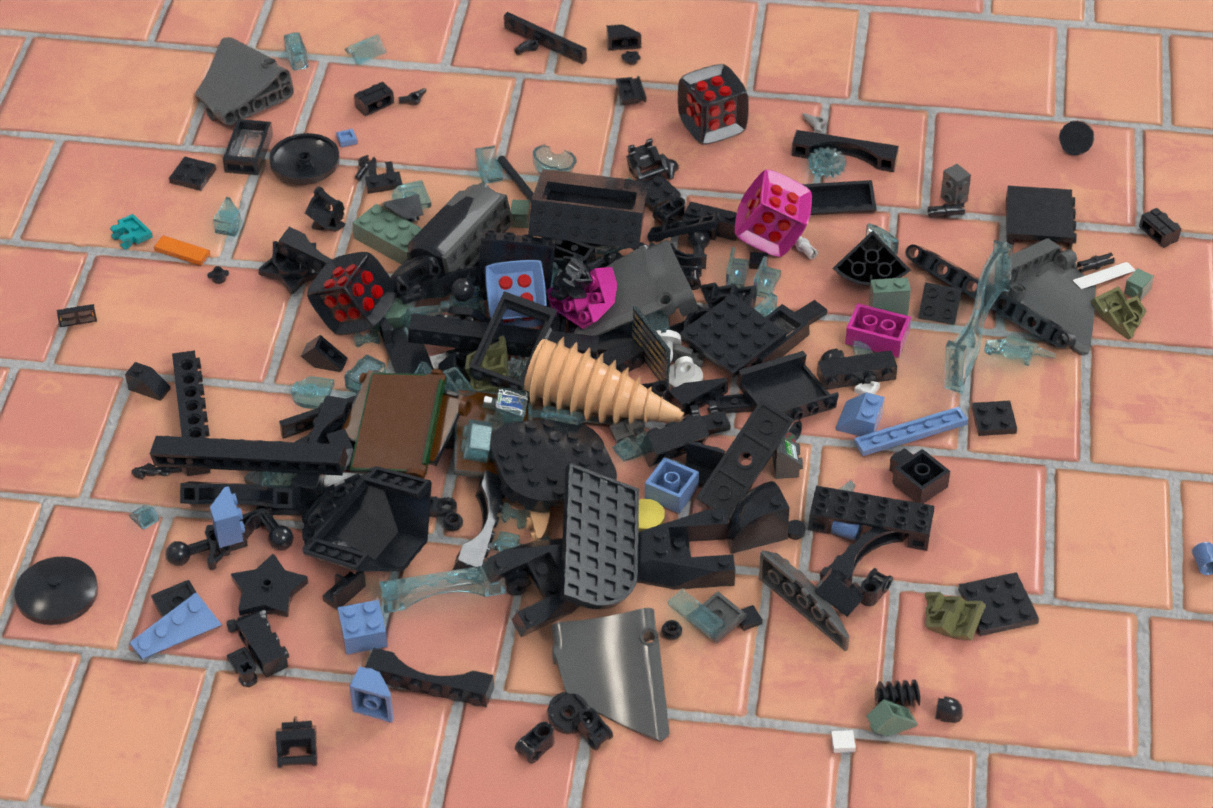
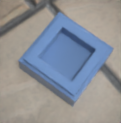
(346, 138)

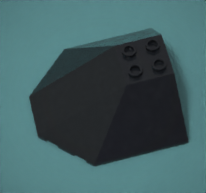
(369, 521)

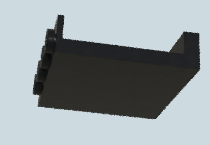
(1040, 214)
(511, 247)
(786, 386)

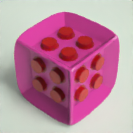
(773, 213)

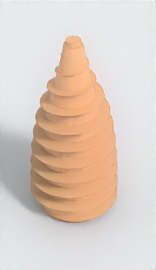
(592, 386)

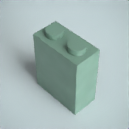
(890, 295)

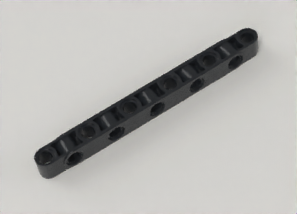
(1014, 310)

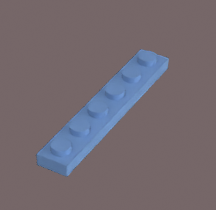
(910, 431)

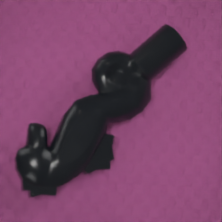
(151, 470)

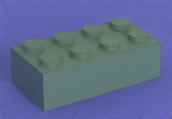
(385, 232)

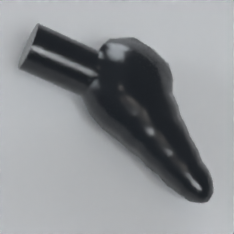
(413, 98)
(672, 166)

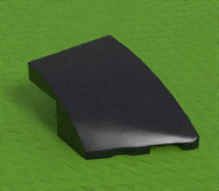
(716, 294)

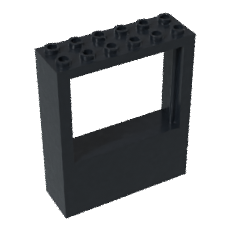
(588, 208)

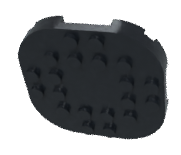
(534, 459)

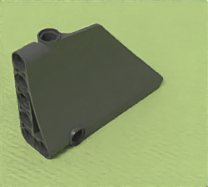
(242, 83)

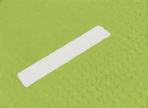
(1104, 275)

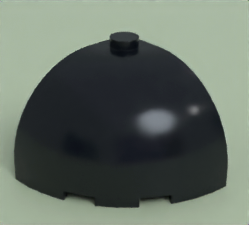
(871, 261)
(759, 518)

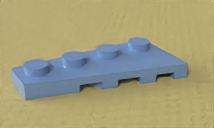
(176, 627)

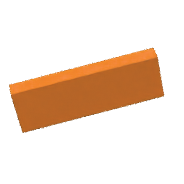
(182, 250)

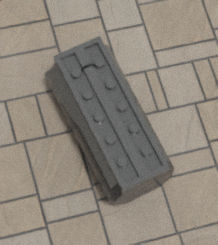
(457, 228)

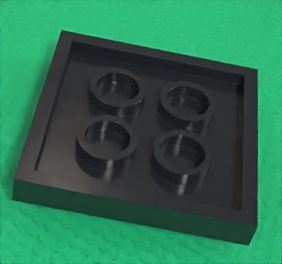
(1005, 603)

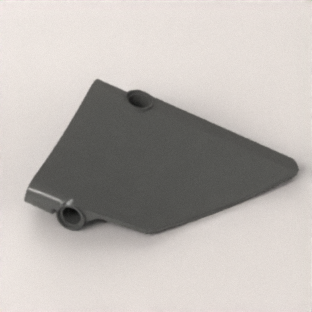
(649, 281)
(1044, 282)
(615, 668)

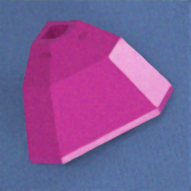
(599, 299)

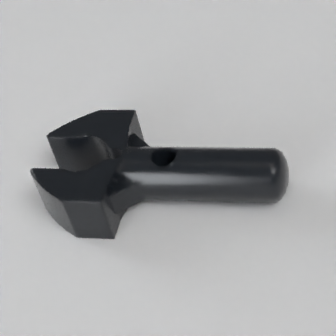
(363, 162)

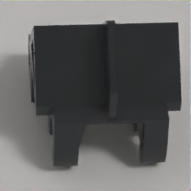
(644, 158)
(319, 211)
(577, 281)
(296, 735)

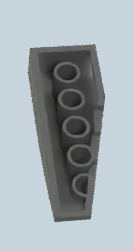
(801, 595)

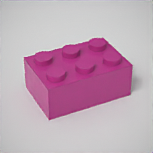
(878, 329)

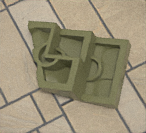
(1119, 312)
(494, 360)
(953, 615)

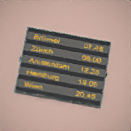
(655, 349)

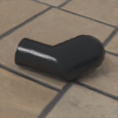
(528, 45)

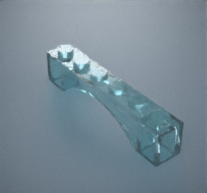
(404, 592)

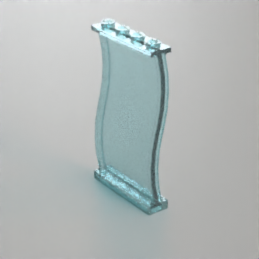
(963, 352)

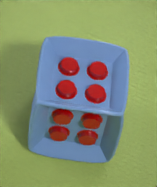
(521, 279)

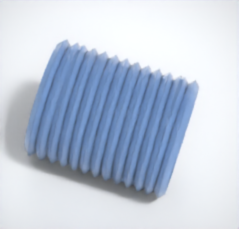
(846, 530)
(1204, 557)

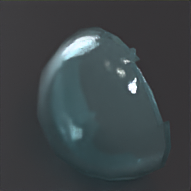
(545, 159)

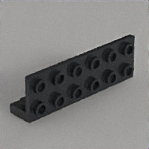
(403, 355)
(871, 512)

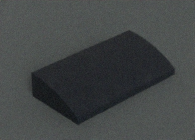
(842, 197)

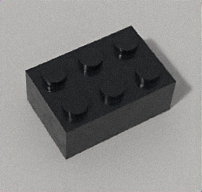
(672, 439)

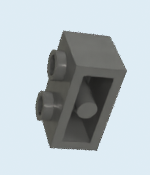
(955, 185)

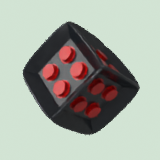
(713, 103)
(352, 293)

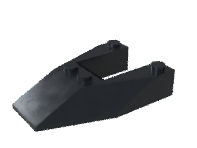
(667, 559)
(544, 565)

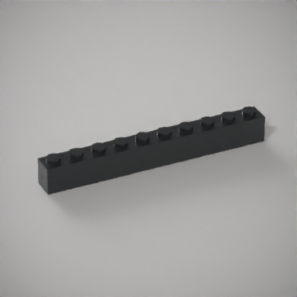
(468, 335)
(249, 455)

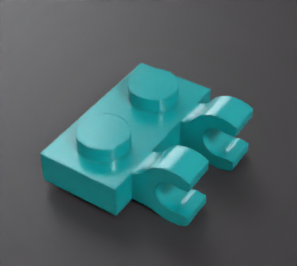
(134, 230)

